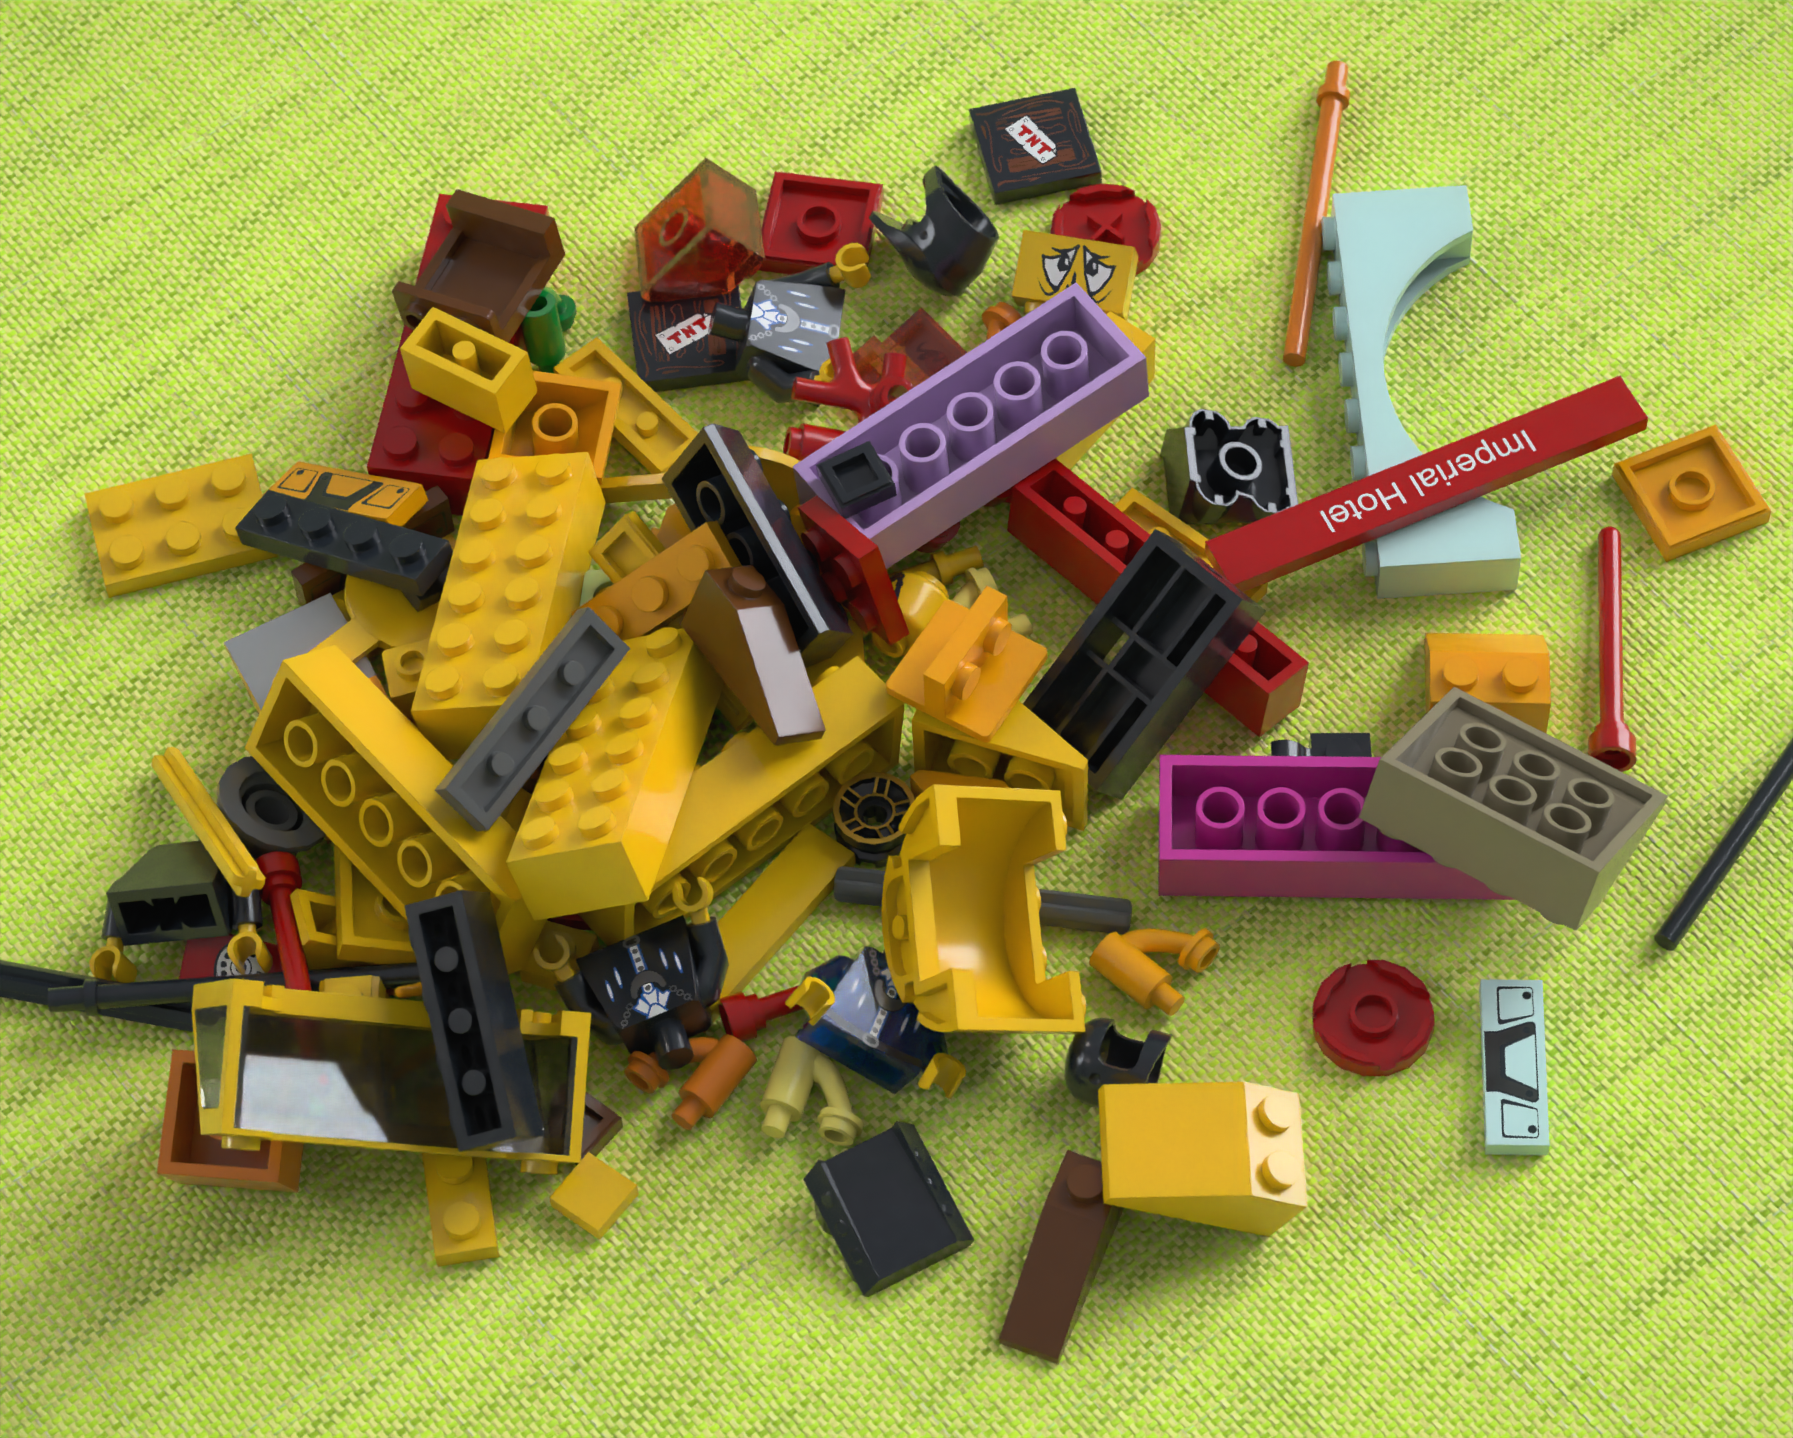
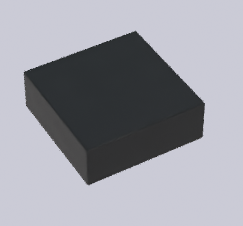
(856, 480)

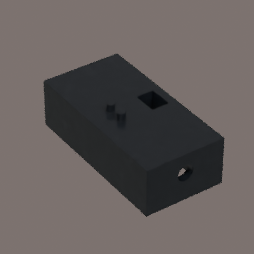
(1181, 634)

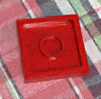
(814, 219)

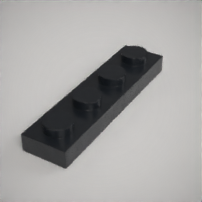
(345, 542)

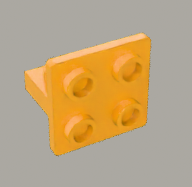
(968, 666)

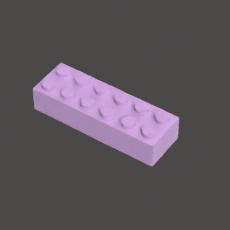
(989, 420)

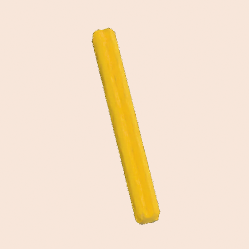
(208, 822)

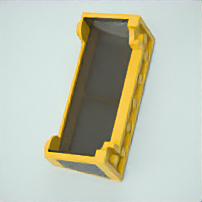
(364, 1073)

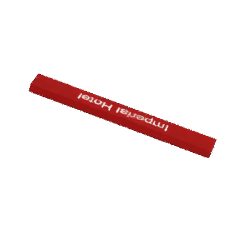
(1426, 485)

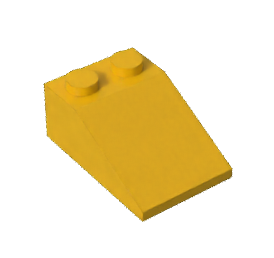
(1020, 753)
(1204, 1152)

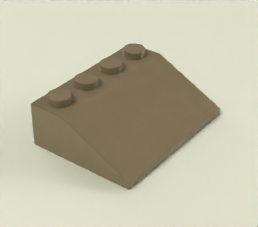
(1511, 807)

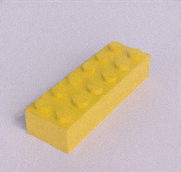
(506, 588)
(616, 781)
(373, 793)
(763, 795)

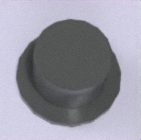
(263, 812)

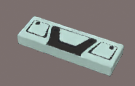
(1514, 1067)

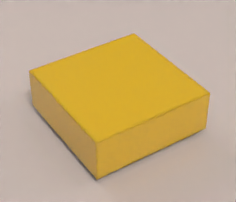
(594, 1195)

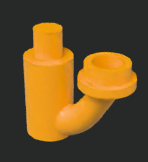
(1126, 965)

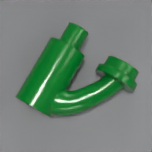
(544, 327)

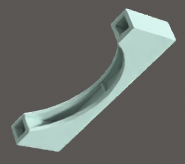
(1385, 258)

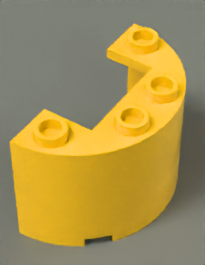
(967, 912)

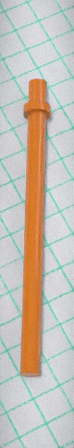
(1332, 99)

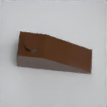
(754, 650)
(1061, 1260)

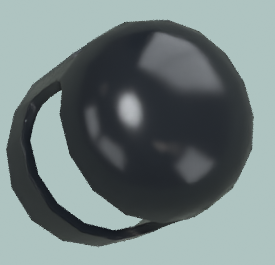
(1110, 1058)

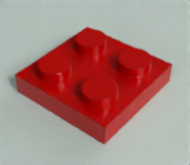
(853, 570)

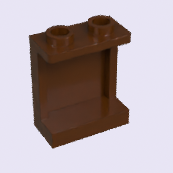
(485, 267)

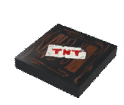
(1035, 146)
(675, 344)

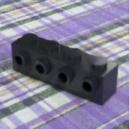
(473, 1020)

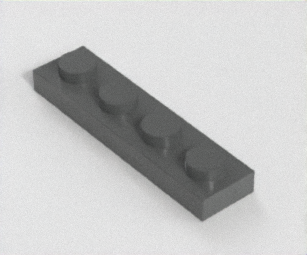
(532, 719)

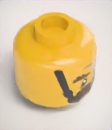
(919, 600)

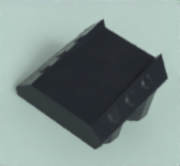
(1227, 470)
(887, 1208)

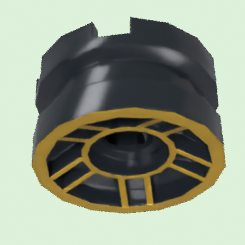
(867, 797)

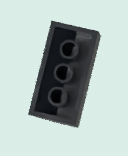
(726, 484)

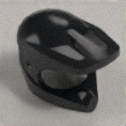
(949, 242)

